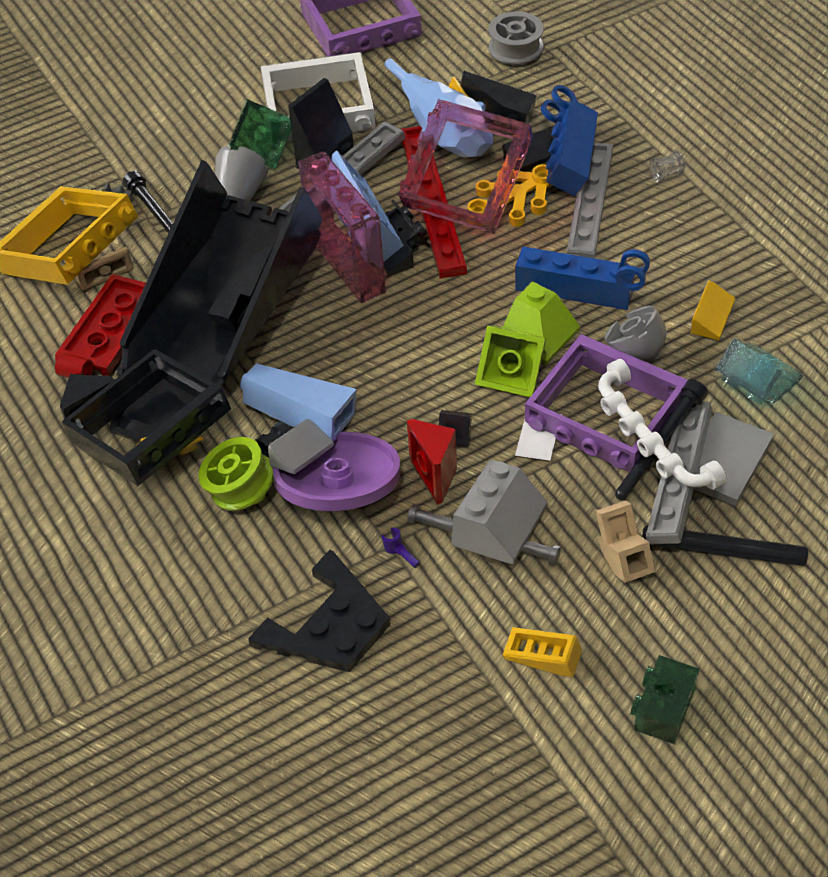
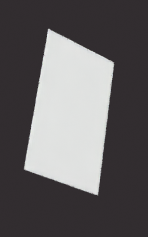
(535, 443)

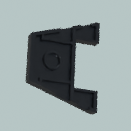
(338, 630)

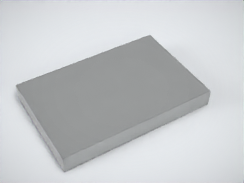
(739, 452)

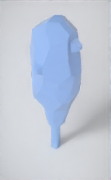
(423, 97)

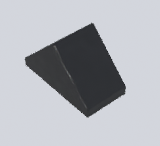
(80, 390)

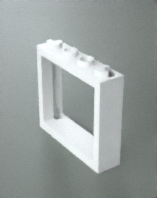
(310, 72)

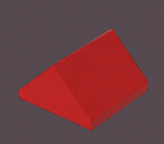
(433, 456)

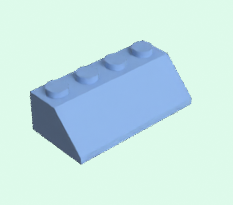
(390, 239)

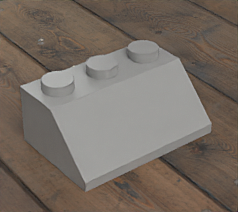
(498, 513)

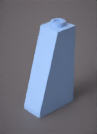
(298, 397)

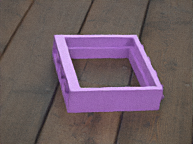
(364, 37)
(644, 378)

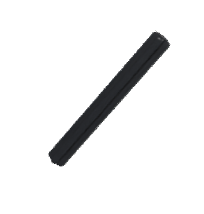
(739, 547)

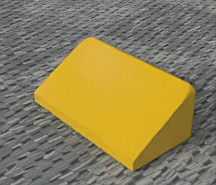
(712, 312)

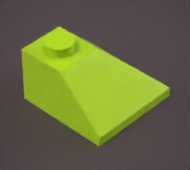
(543, 315)
(510, 360)

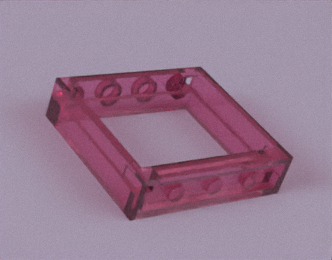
(427, 142)
(358, 261)

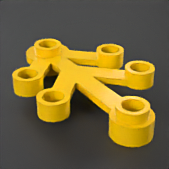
(530, 180)

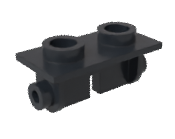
(411, 232)

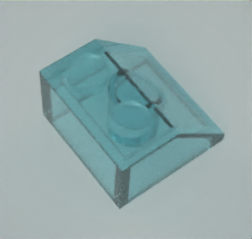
(757, 372)

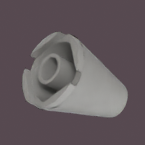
(240, 171)

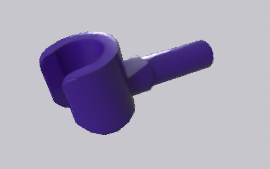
(396, 546)

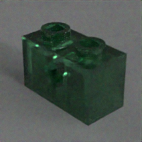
(662, 716)

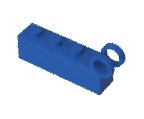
(572, 141)
(582, 277)

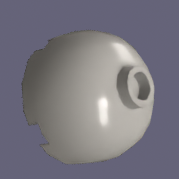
(639, 335)

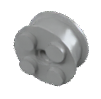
(516, 38)

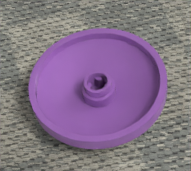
(344, 477)

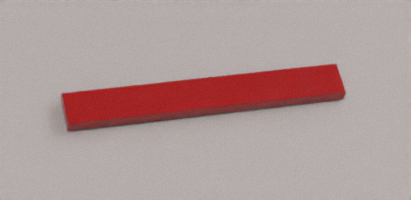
(441, 232)

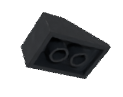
(319, 123)

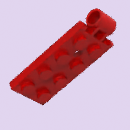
(101, 323)

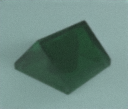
(261, 132)

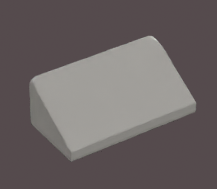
(298, 447)

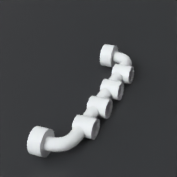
(651, 443)

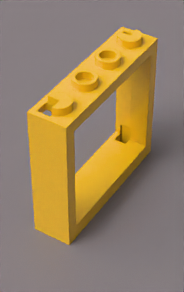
(16, 249)

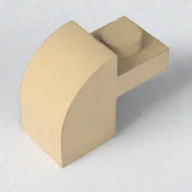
(621, 545)

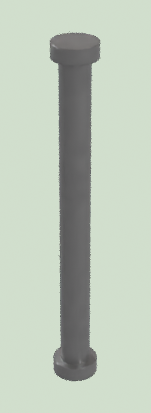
(417, 515)

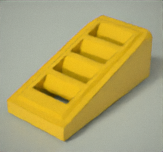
(554, 663)

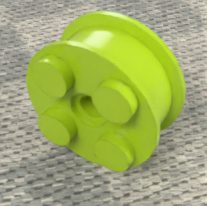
(236, 474)

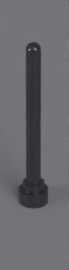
(136, 182)
(692, 394)

